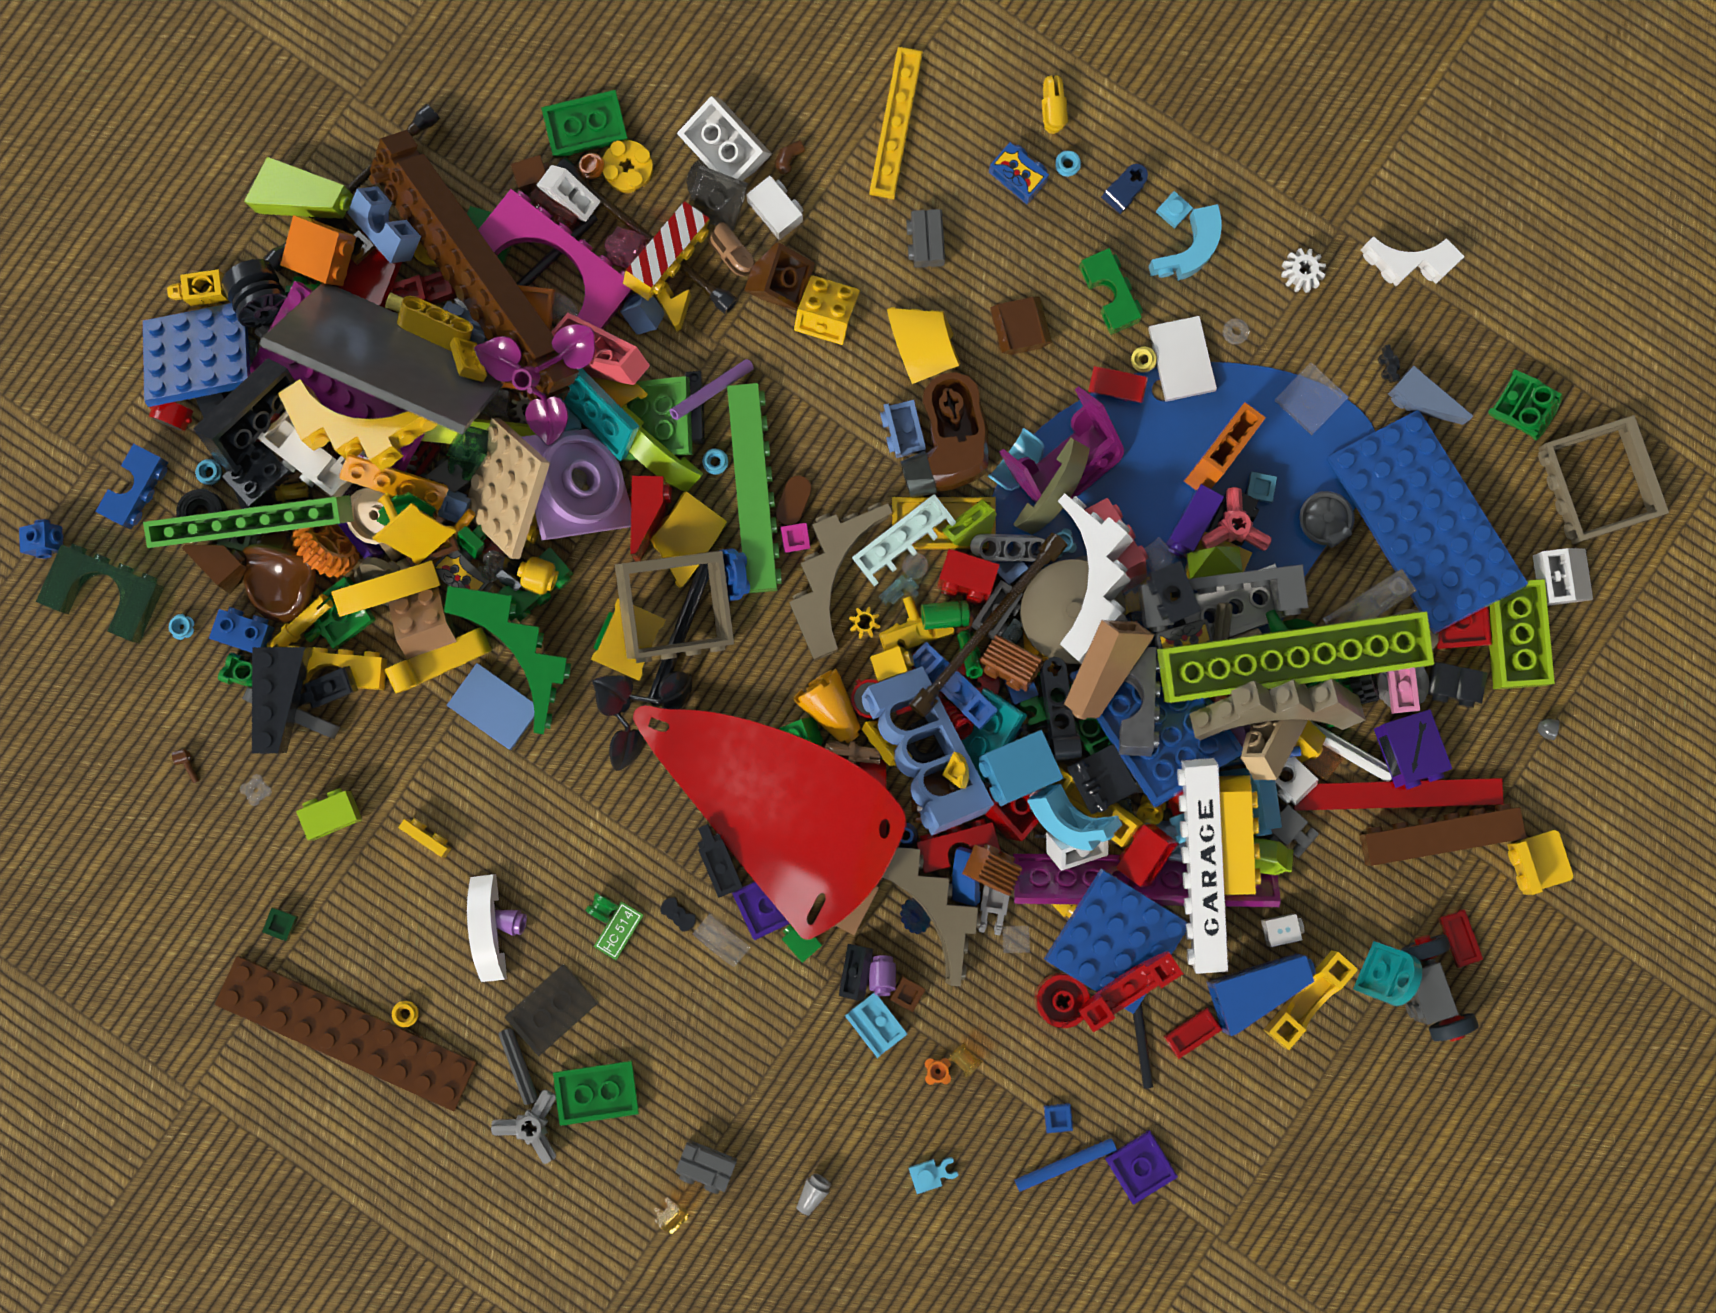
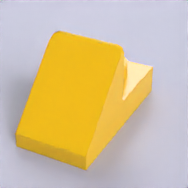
(675, 307)

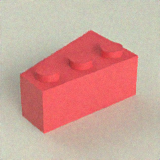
(1134, 556)

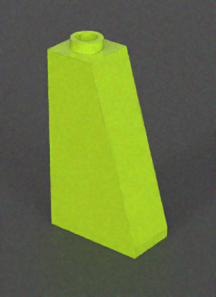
(292, 191)

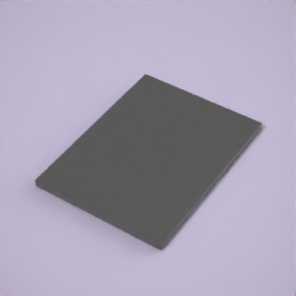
(370, 351)

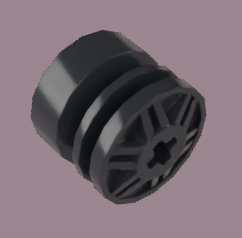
(254, 292)

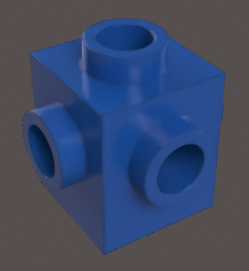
(40, 539)

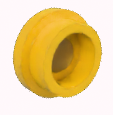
(397, 1016)

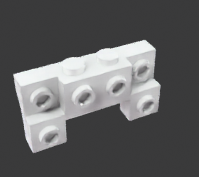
(316, 466)

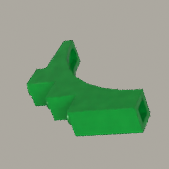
(541, 669)

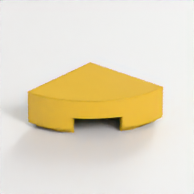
(957, 770)

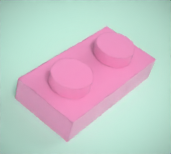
(1403, 690)

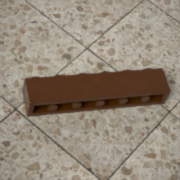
(1442, 836)

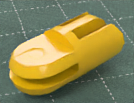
(1054, 105)

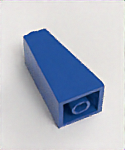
(1255, 991)

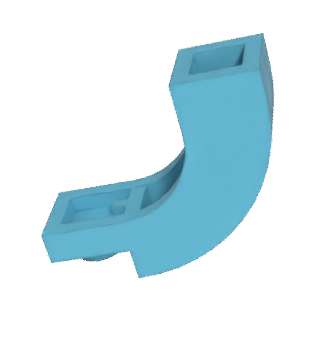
(1206, 235)
(1067, 823)

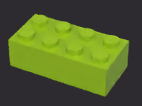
(1521, 639)

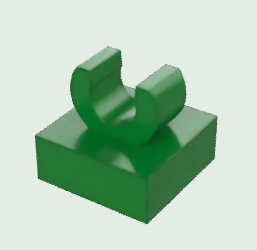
(472, 541)

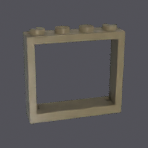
(1639, 462)
(719, 599)

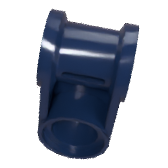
(1123, 190)

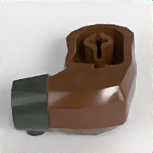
(957, 435)

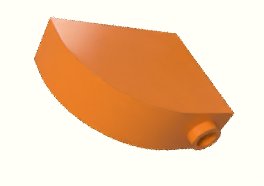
(1225, 447)

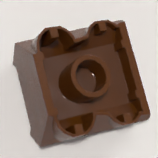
(1020, 326)

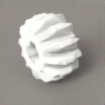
(1297, 262)

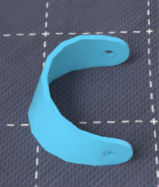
(1025, 446)

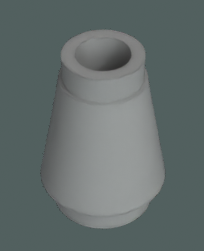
(814, 1191)

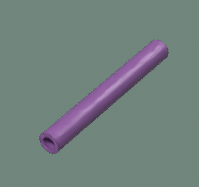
(711, 389)

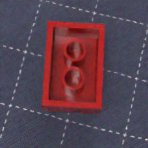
(967, 577)

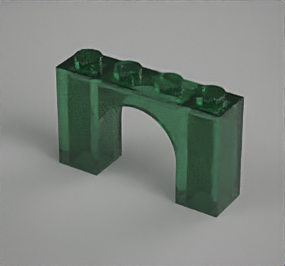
(73, 568)

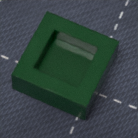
(280, 924)

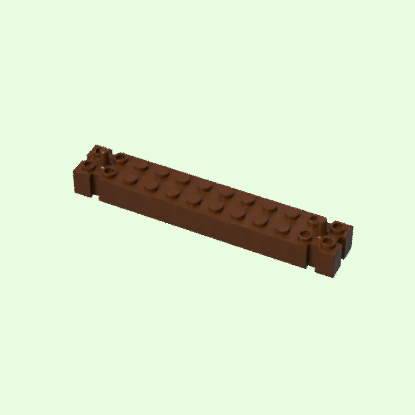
(466, 258)

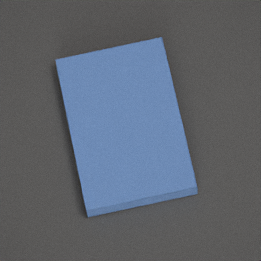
(493, 706)

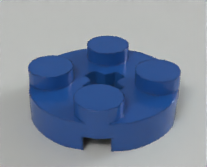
(735, 574)

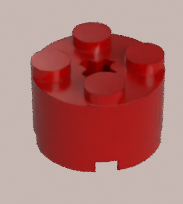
(1046, 1000)

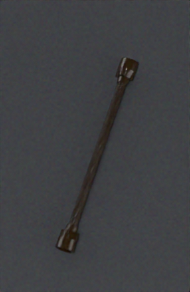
(1049, 550)

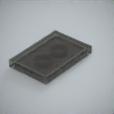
(551, 1009)

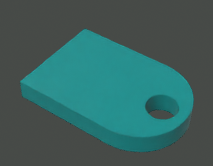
(1386, 973)

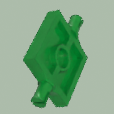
(335, 628)

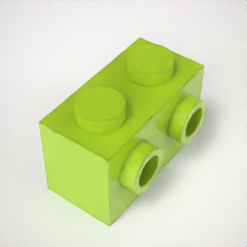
(328, 814)

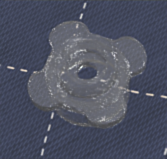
(263, 790)

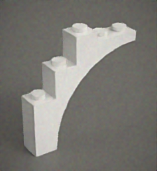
(1106, 575)

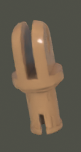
(853, 752)

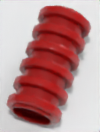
(960, 722)

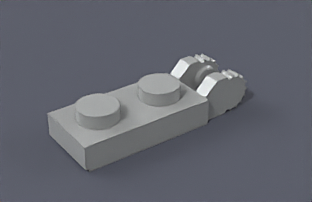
(993, 902)

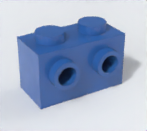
(241, 632)

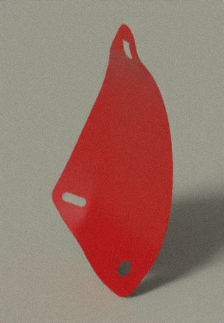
(783, 808)

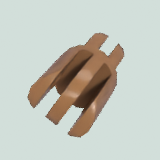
(731, 250)

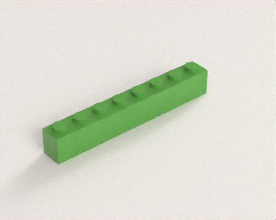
(752, 486)
(248, 521)

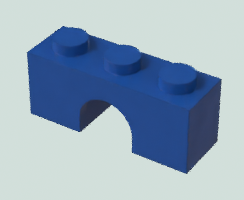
(127, 507)

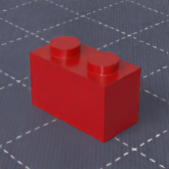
(1146, 854)

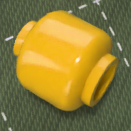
(537, 575)

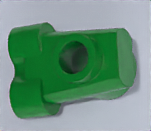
(236, 671)

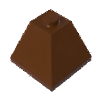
(780, 277)
(219, 564)

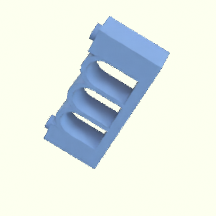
(938, 811)

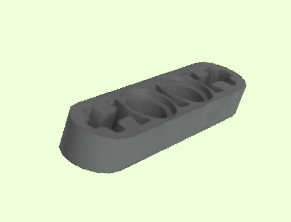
(306, 719)

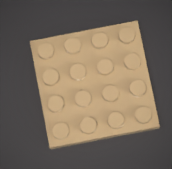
(507, 488)

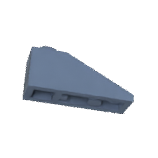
(1419, 393)

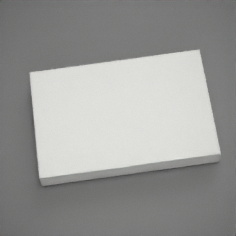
(1182, 358)

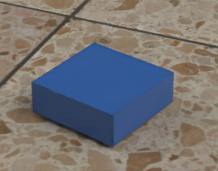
(1058, 1118)

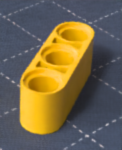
(432, 322)

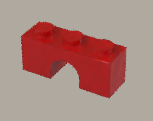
(936, 848)

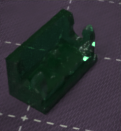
(468, 451)

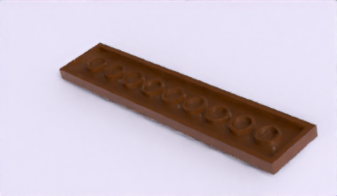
(346, 1033)

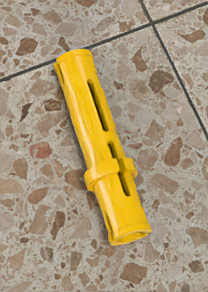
(292, 631)

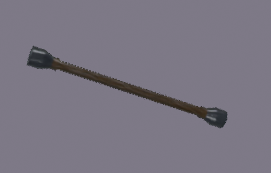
(423, 119)
(720, 297)

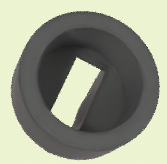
(1548, 728)

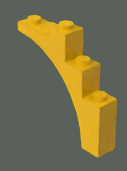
(377, 437)

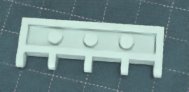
(902, 537)

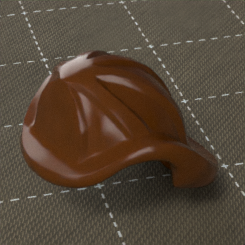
(277, 578)

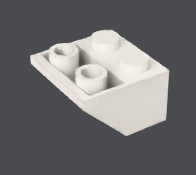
(1564, 575)

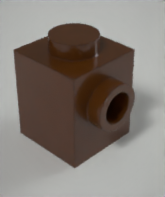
(529, 173)

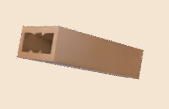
(1106, 666)

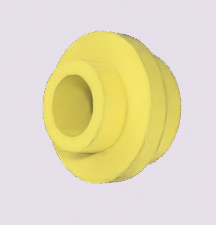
(1136, 359)

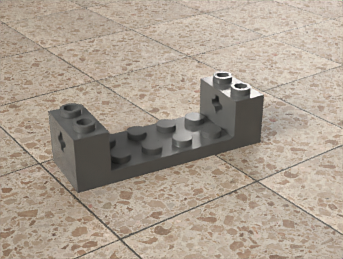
(1286, 585)

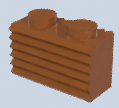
(1011, 663)
(991, 869)

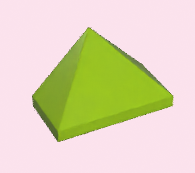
(974, 521)
(1214, 562)

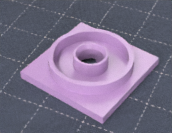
(566, 509)

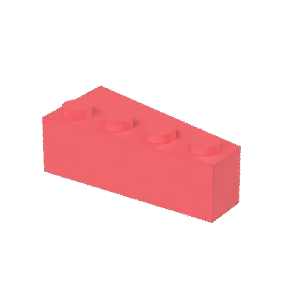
(613, 357)

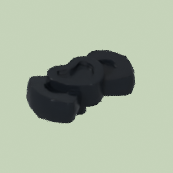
(683, 920)

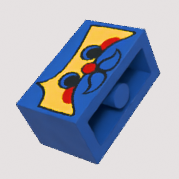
(1019, 172)

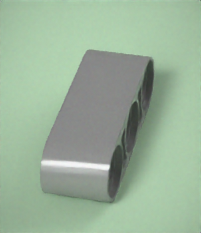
(998, 547)

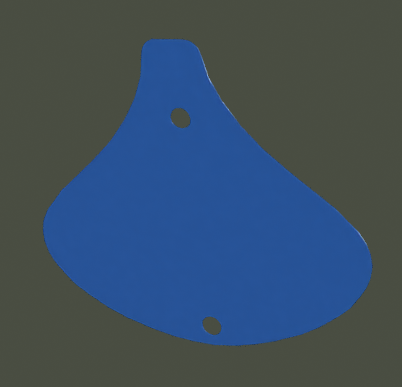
(1170, 438)

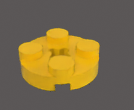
(633, 179)

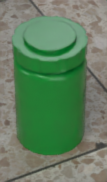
(945, 614)

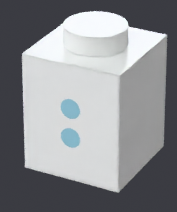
(1282, 929)

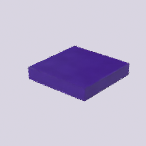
(758, 911)
(1141, 1167)

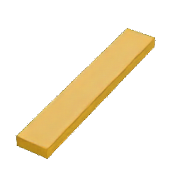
(896, 123)

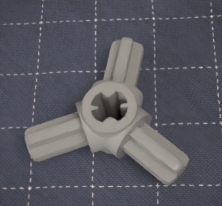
(537, 1116)

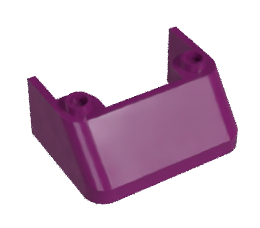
(1091, 428)

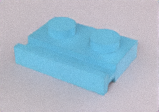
(876, 1024)

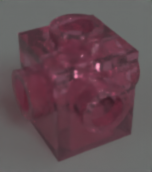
(624, 246)

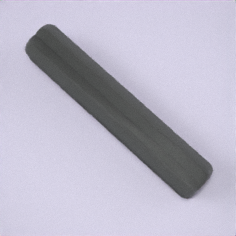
(518, 1066)

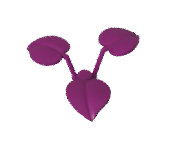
(501, 360)

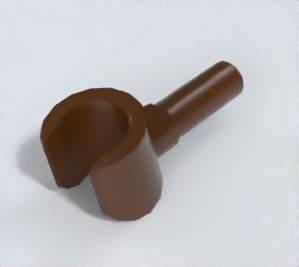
(184, 757)

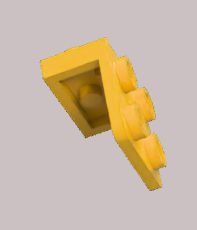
(1540, 862)

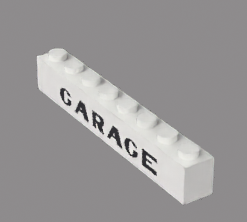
(1204, 865)

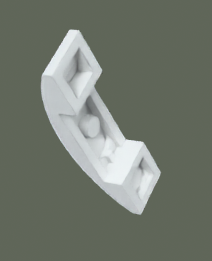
(483, 929)

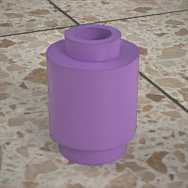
(882, 975)

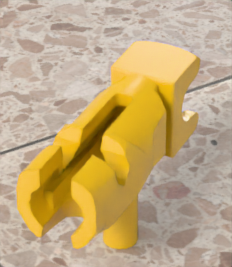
(912, 631)

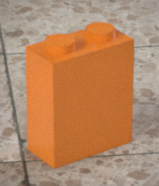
(318, 250)

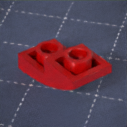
(1118, 384)

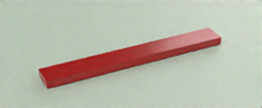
(1385, 795)

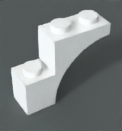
(1397, 264)

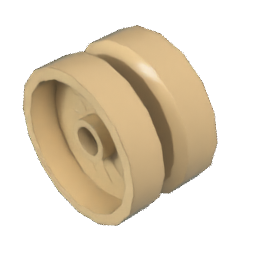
(365, 514)

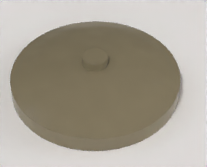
(1053, 605)

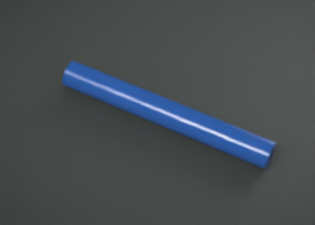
(1065, 1164)

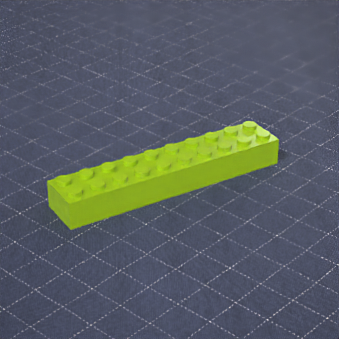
(1296, 655)

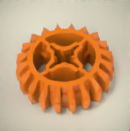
(326, 549)

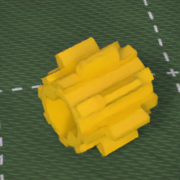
(872, 625)

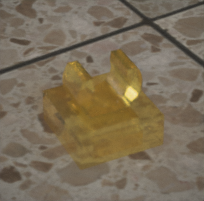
(672, 1217)

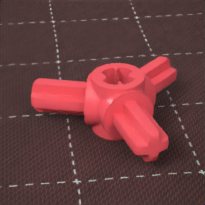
(1226, 531)

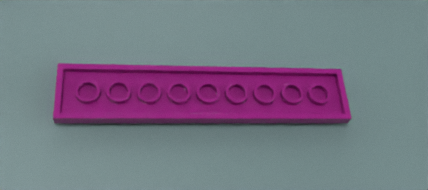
(1046, 884)

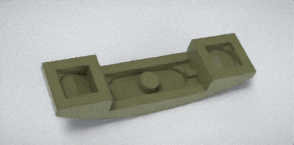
(1065, 481)

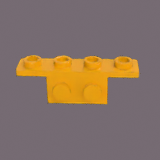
(392, 481)

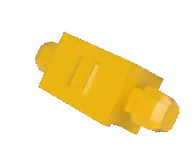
(187, 292)

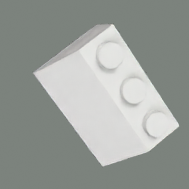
(723, 140)

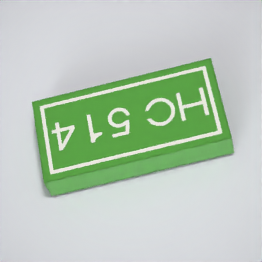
(618, 930)

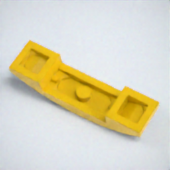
(386, 588)

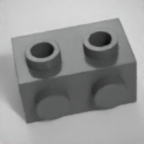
(996, 597)

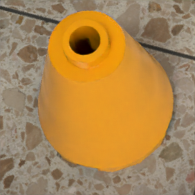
(830, 706)

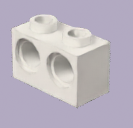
(568, 191)

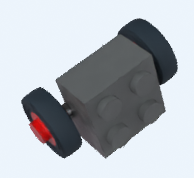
(1433, 998)

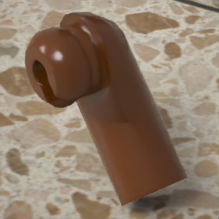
(785, 156)

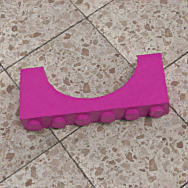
(520, 222)

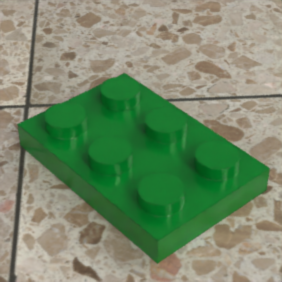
(584, 124)
(596, 1093)

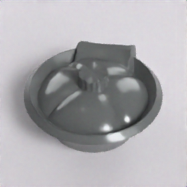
(1327, 518)

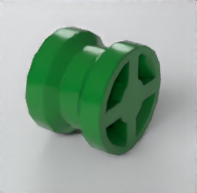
(601, 907)

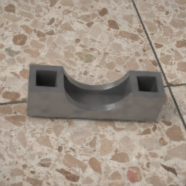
(1138, 732)

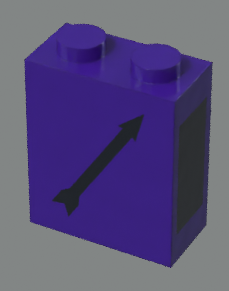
(1413, 749)

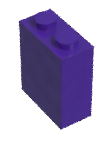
(1193, 521)

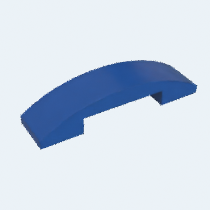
(957, 689)

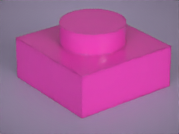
(795, 537)

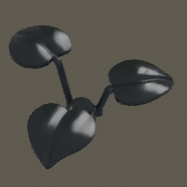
(614, 697)

